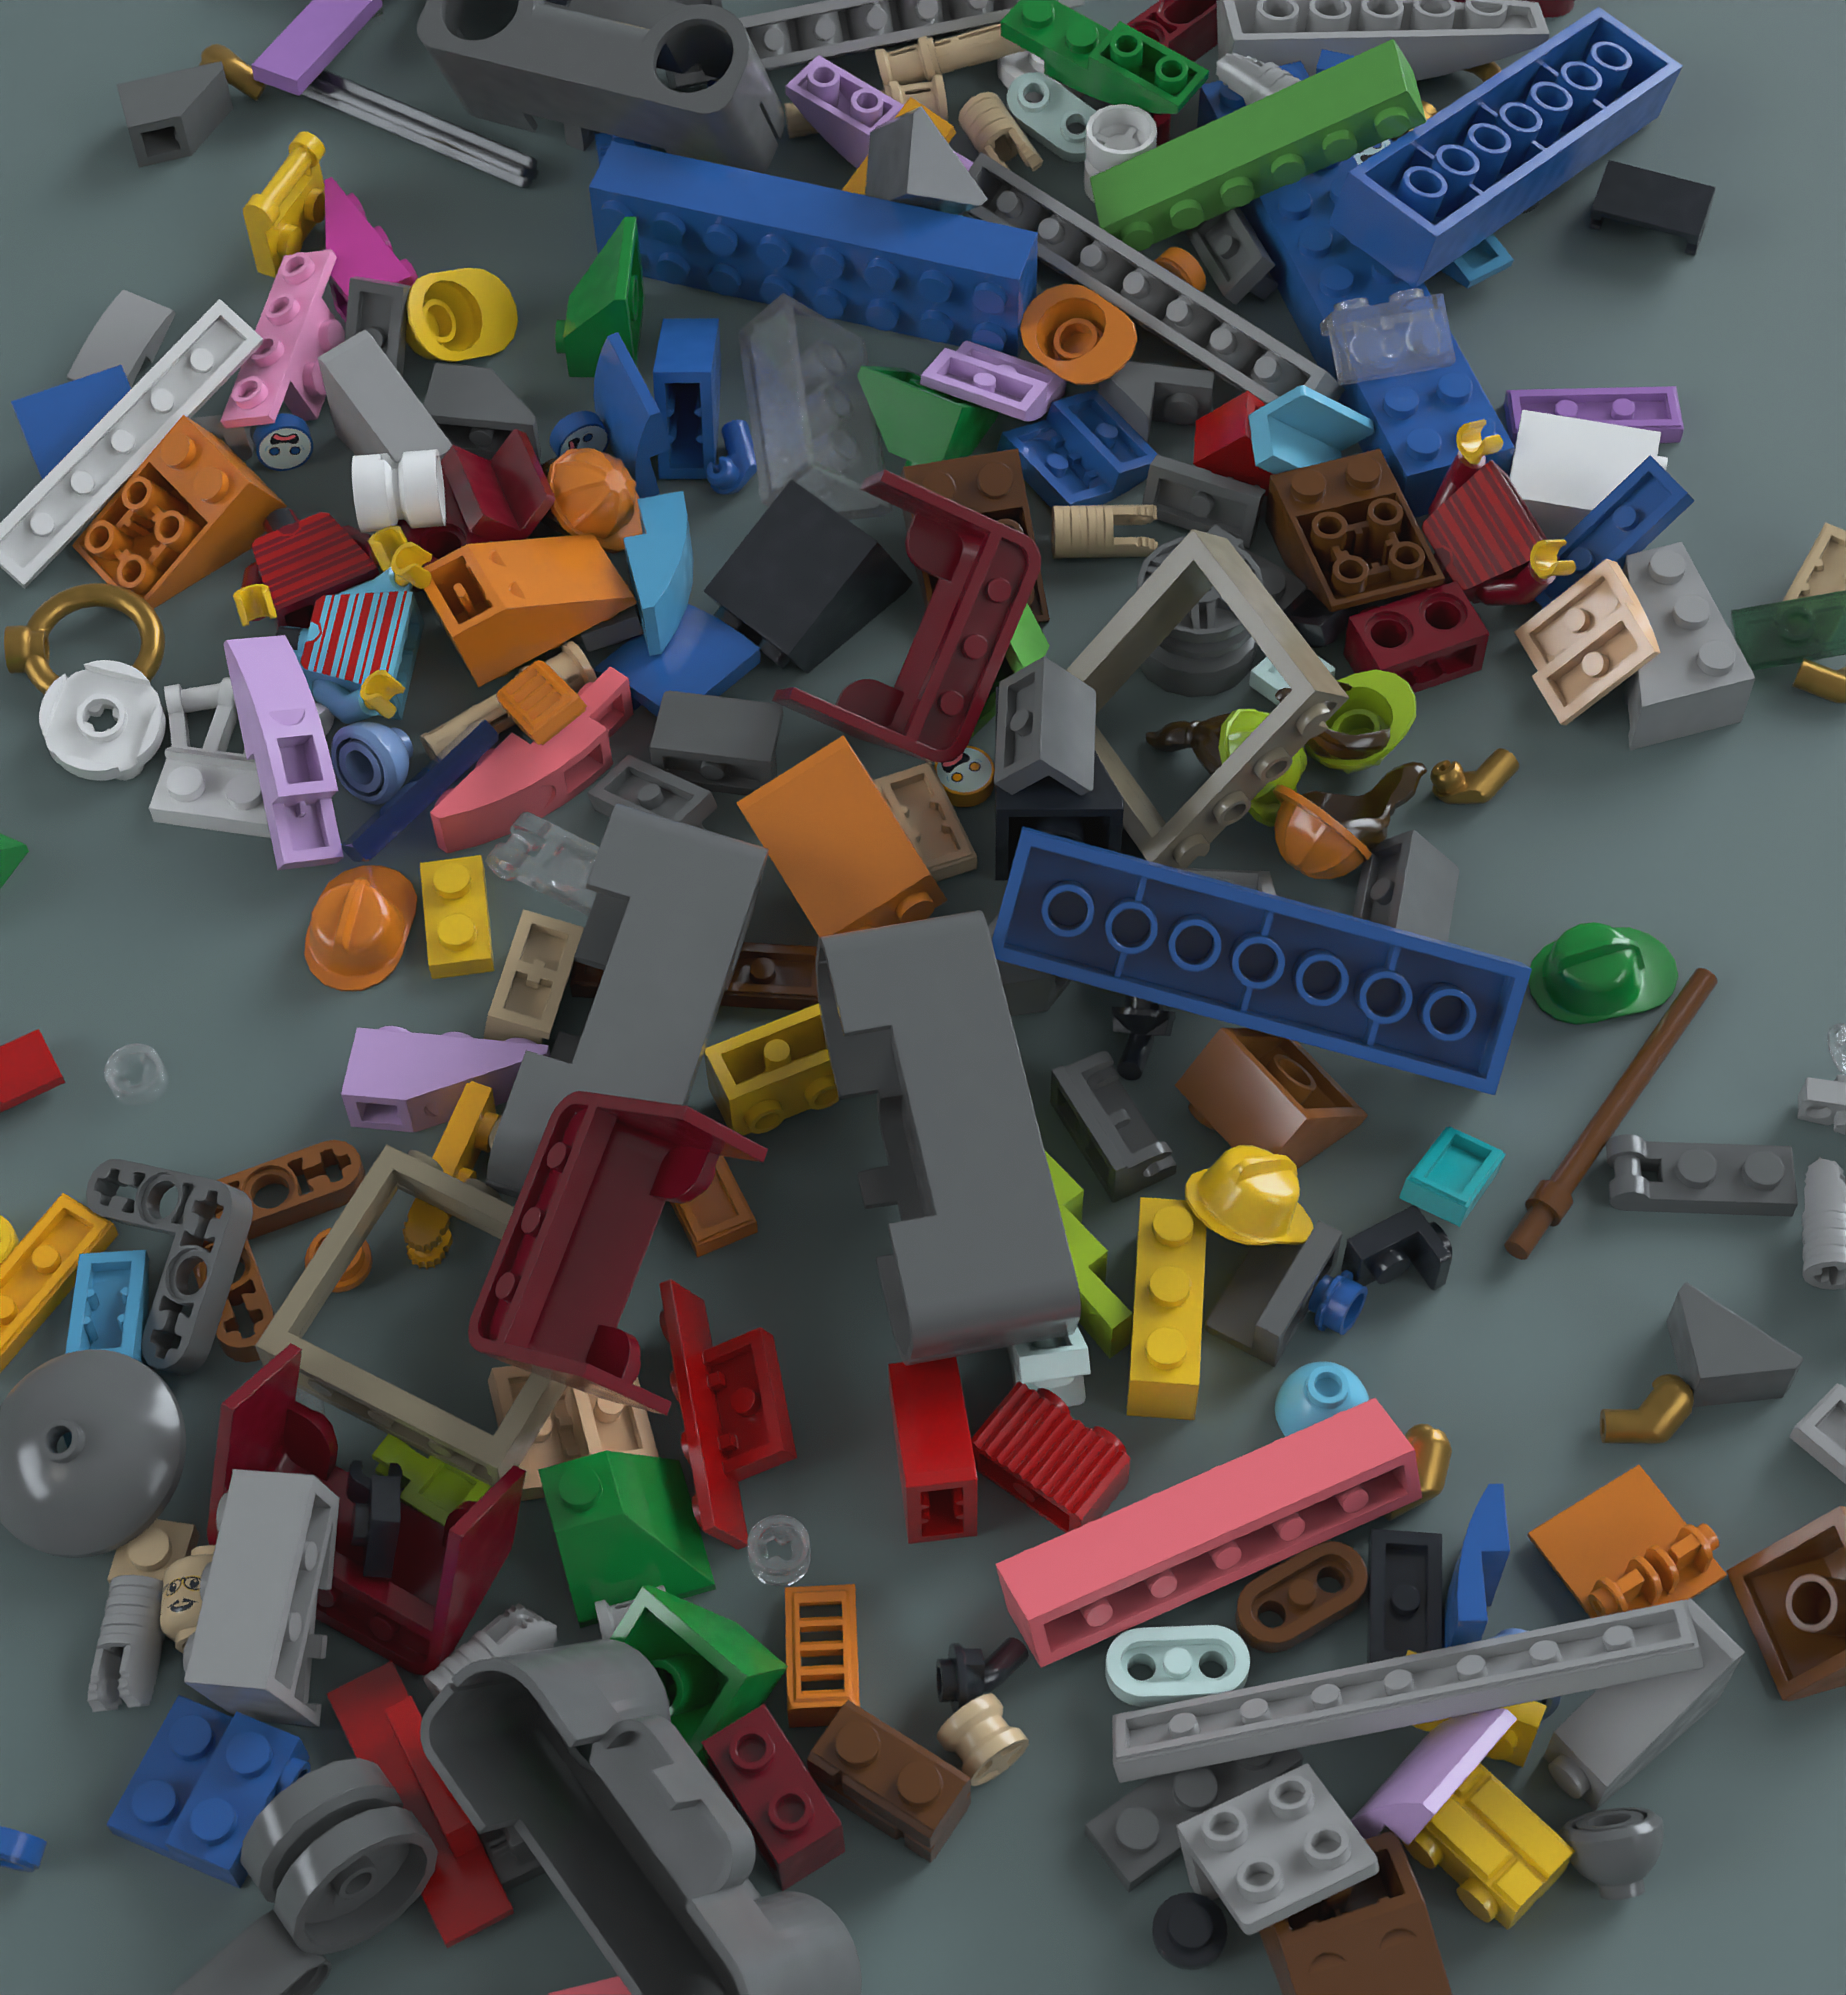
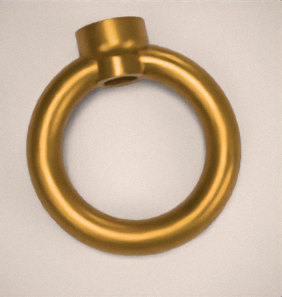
(29, 649)

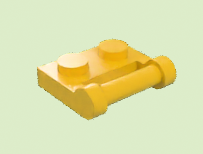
(287, 206)

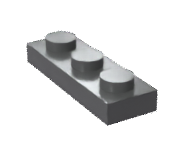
(1141, 1830)

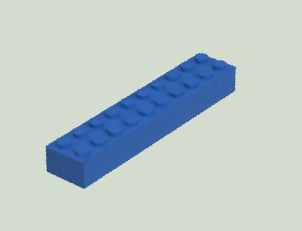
(1319, 267)

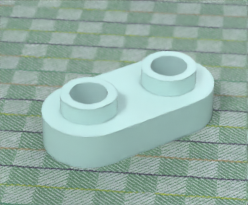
(1050, 117)
(1175, 1661)

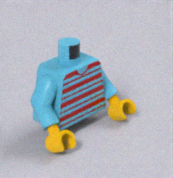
(365, 641)

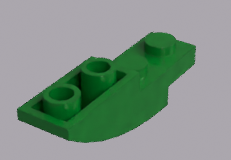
(1103, 63)

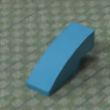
(661, 567)

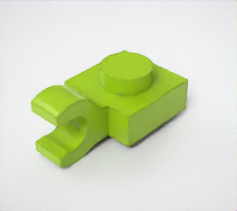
(428, 1483)

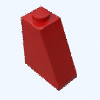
(933, 1450)

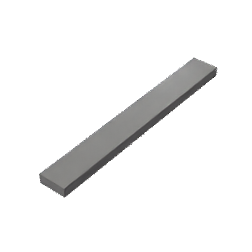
(1406, 1691)

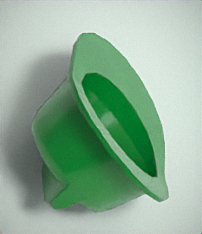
(1601, 974)

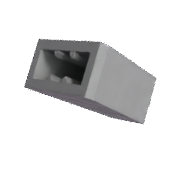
(374, 404)
(1637, 1720)

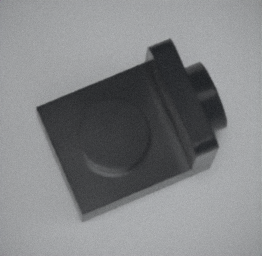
(1391, 1246)

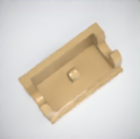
(533, 979)

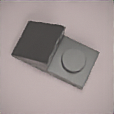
(1158, 393)

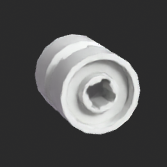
(1114, 137)
(398, 490)

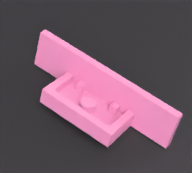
(294, 333)

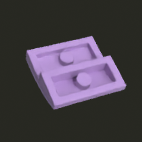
(994, 381)
(1431, 1774)

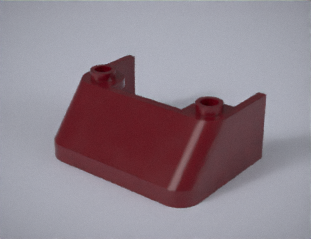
(962, 638)
(584, 1234)
(436, 1569)

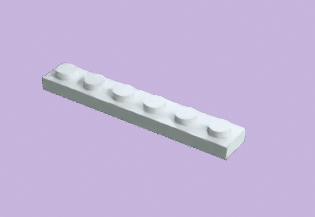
(122, 441)

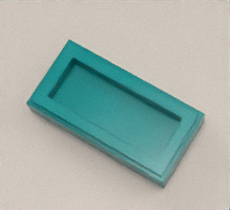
(1452, 1175)

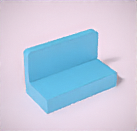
(1304, 430)

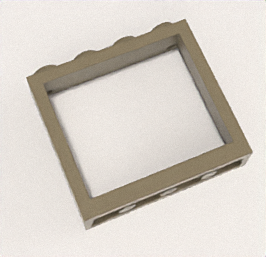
(1267, 752)
(367, 1395)

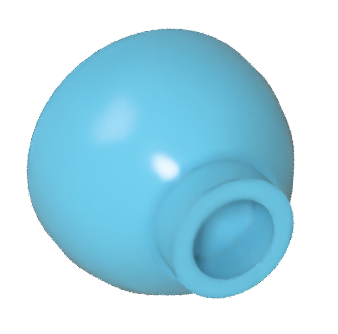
(1316, 1394)

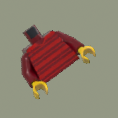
(1487, 532)
(308, 560)

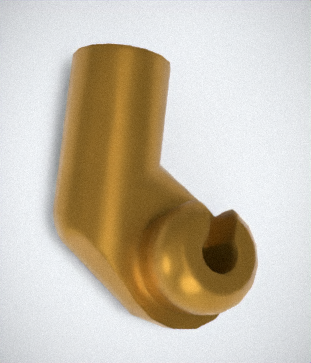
(236, 71)
(1821, 681)

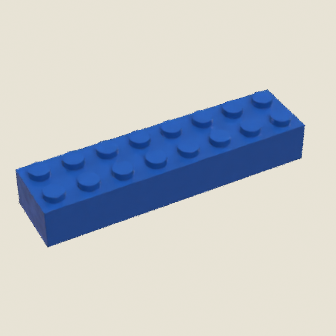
(1503, 146)
(821, 246)
(1259, 961)

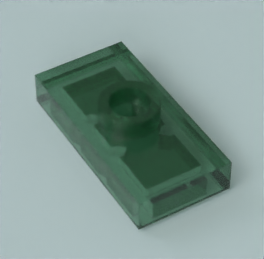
(1791, 630)

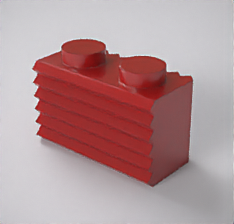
(1050, 1458)

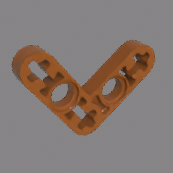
(297, 1207)

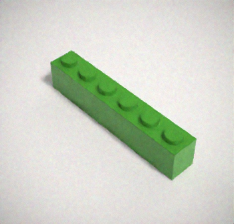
(1259, 148)

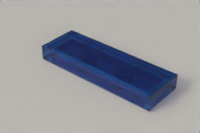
(420, 791)

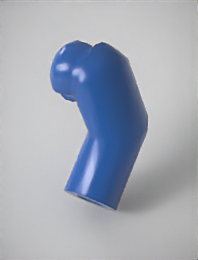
(738, 465)

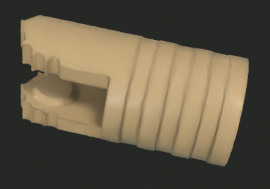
(996, 131)
(1090, 531)

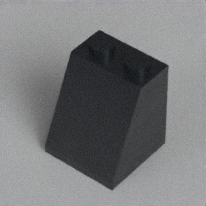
(805, 580)
(1059, 811)

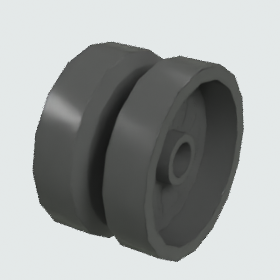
(338, 1856)

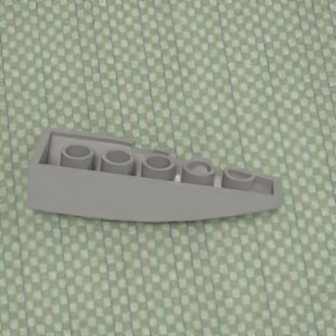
(1431, 34)

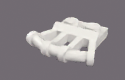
(207, 783)

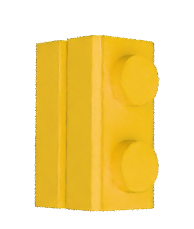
(1492, 1849)

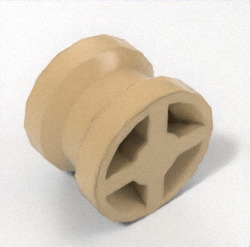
(982, 1739)

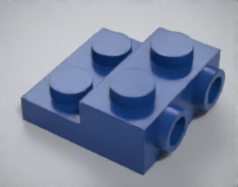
(206, 1787)

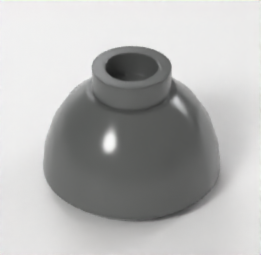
(1615, 1848)

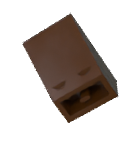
(989, 486)
(1349, 531)
(1362, 1938)

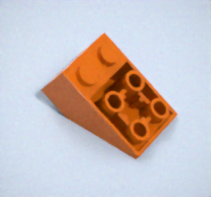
(178, 516)
(522, 598)

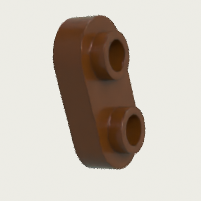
(1295, 1596)

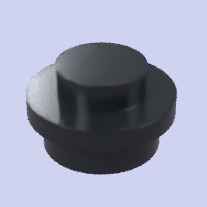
(1189, 1931)

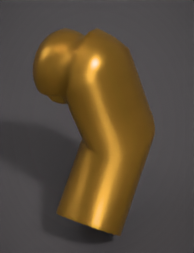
(1473, 787)
(1655, 1419)
(1433, 1459)

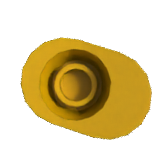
(460, 315)
(1250, 1198)

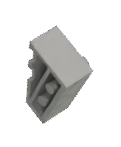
(1700, 672)
(262, 1595)

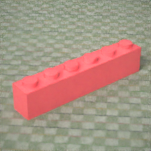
(1209, 1531)

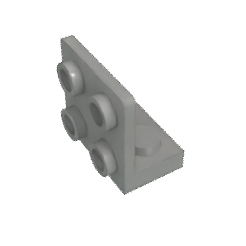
(1275, 1850)

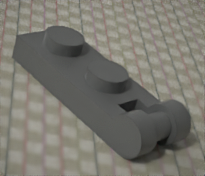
(1701, 1177)

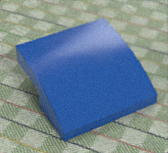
(66, 413)
(629, 414)
(1080, 452)
(699, 659)
(1477, 1570)

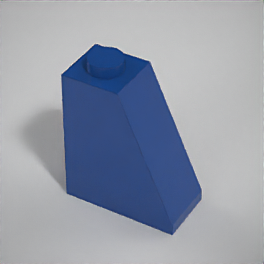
(688, 395)

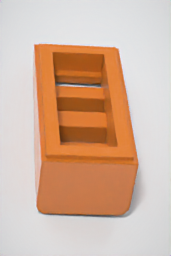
(540, 702)
(820, 1706)

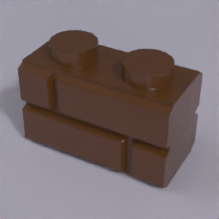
(889, 1780)

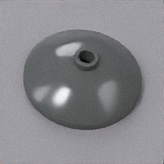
(120, 1458)

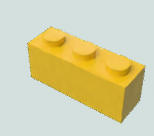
(1167, 1311)

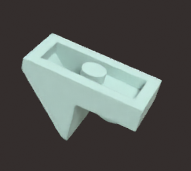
(1053, 1365)

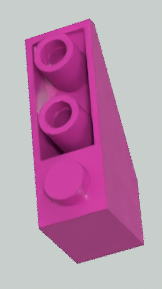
(358, 247)

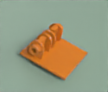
(1628, 1548)

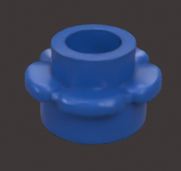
(1337, 1302)

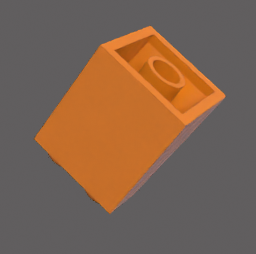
(841, 845)

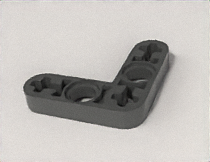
(191, 1225)

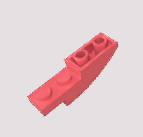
(534, 776)

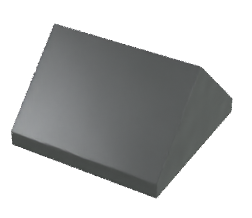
(918, 167)

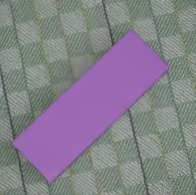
(312, 42)
(1625, 406)

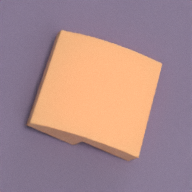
(1588, 641)
(574, 1429)

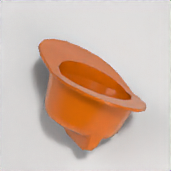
(1078, 334)
(360, 927)

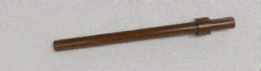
(1553, 1197)

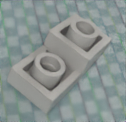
(124, 335)

